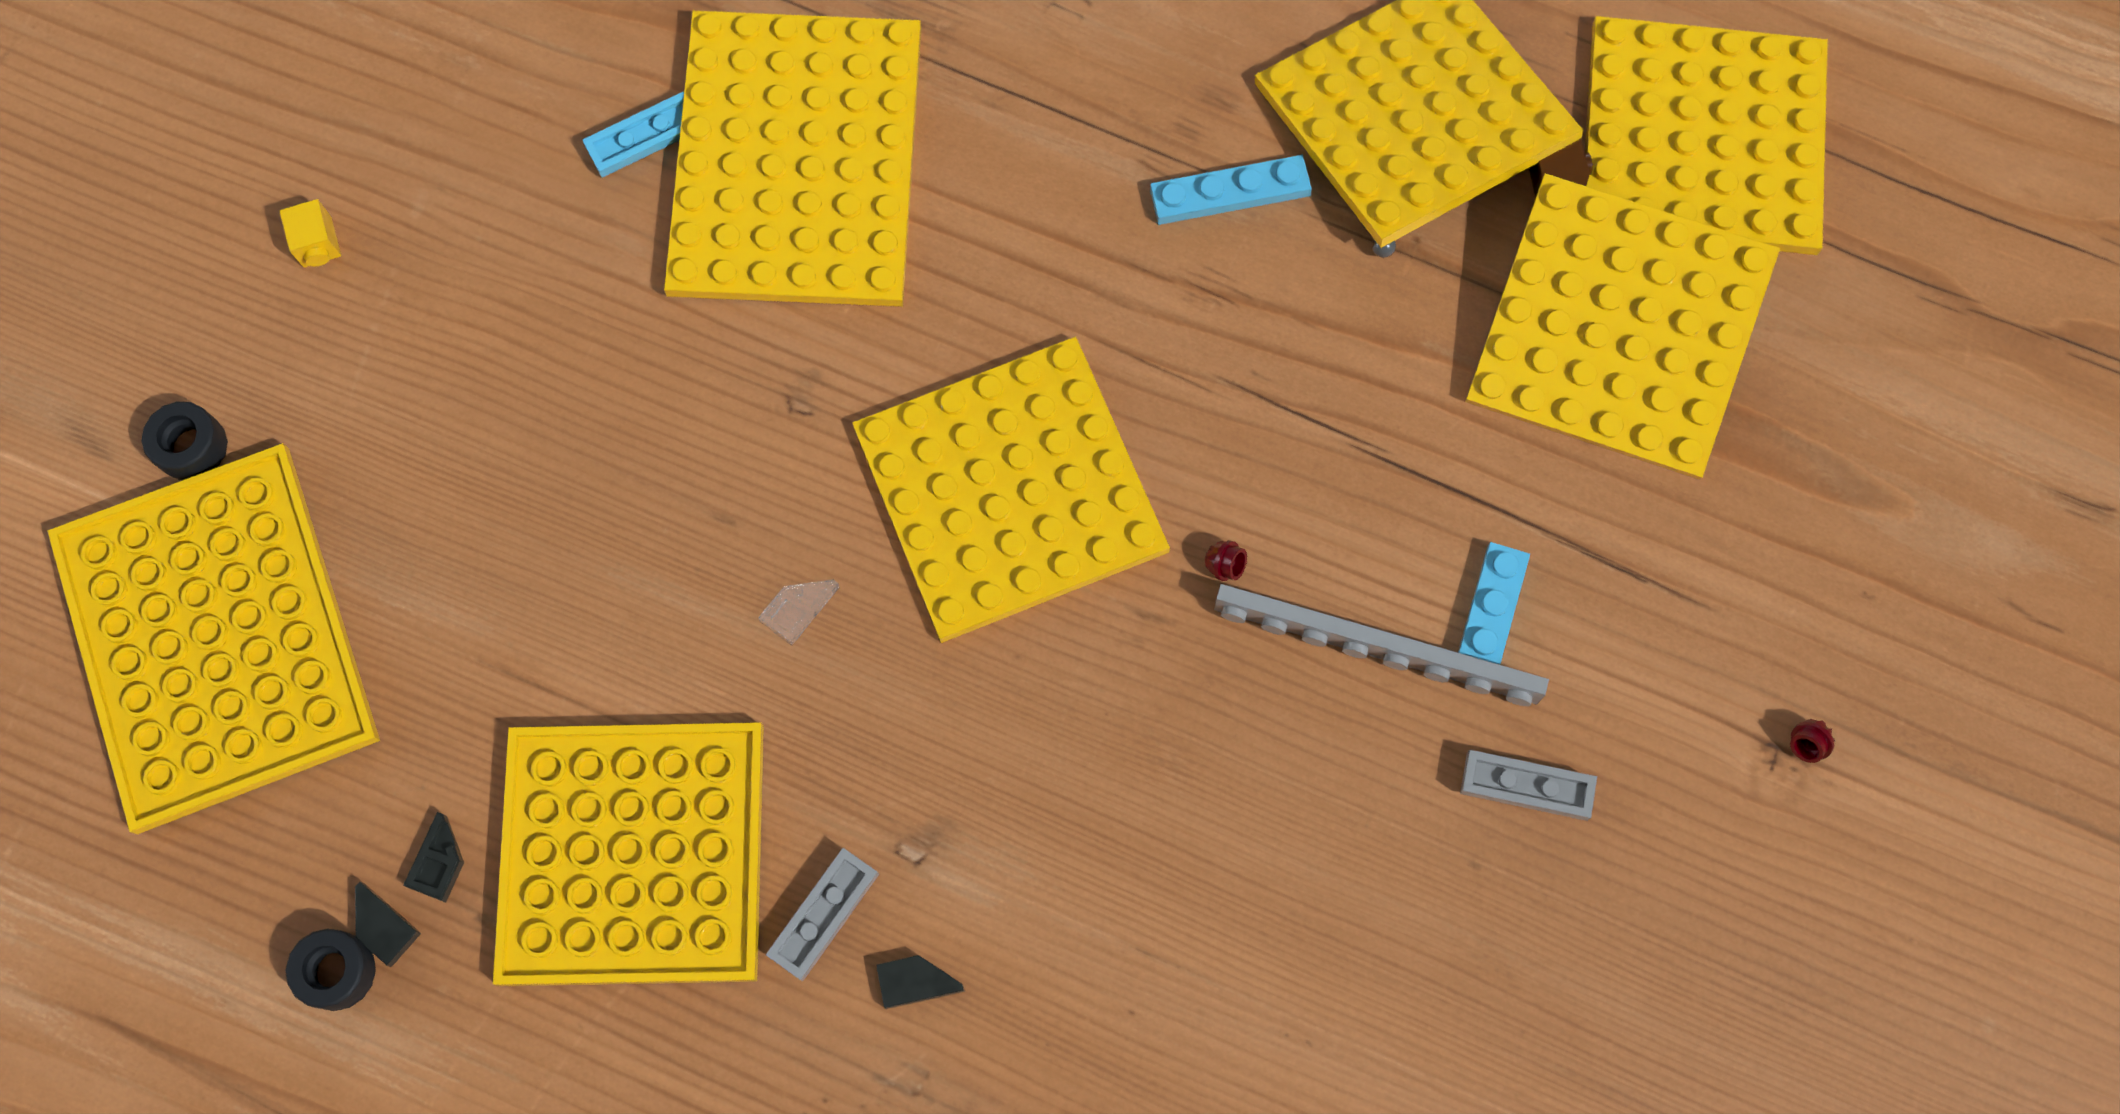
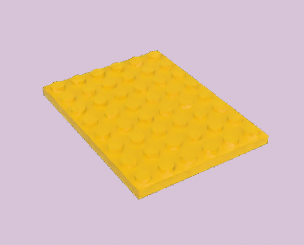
(795, 159)
(211, 638)

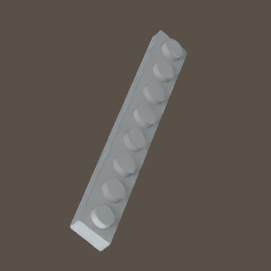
(1394, 650)

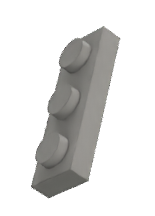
(1528, 785)
(822, 914)

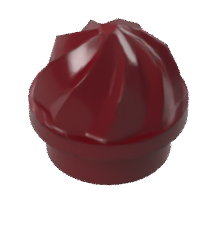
(1226, 560)
(1812, 741)

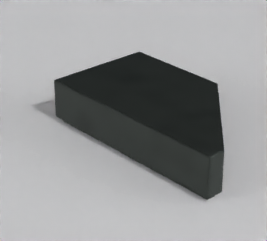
(436, 862)
(381, 927)
(914, 981)

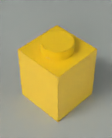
(310, 233)

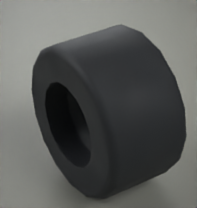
(171, 422)
(304, 964)

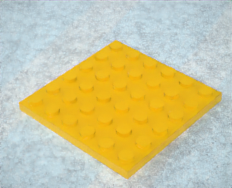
(1416, 111)
(1712, 126)
(1623, 326)
(1010, 489)
(630, 855)

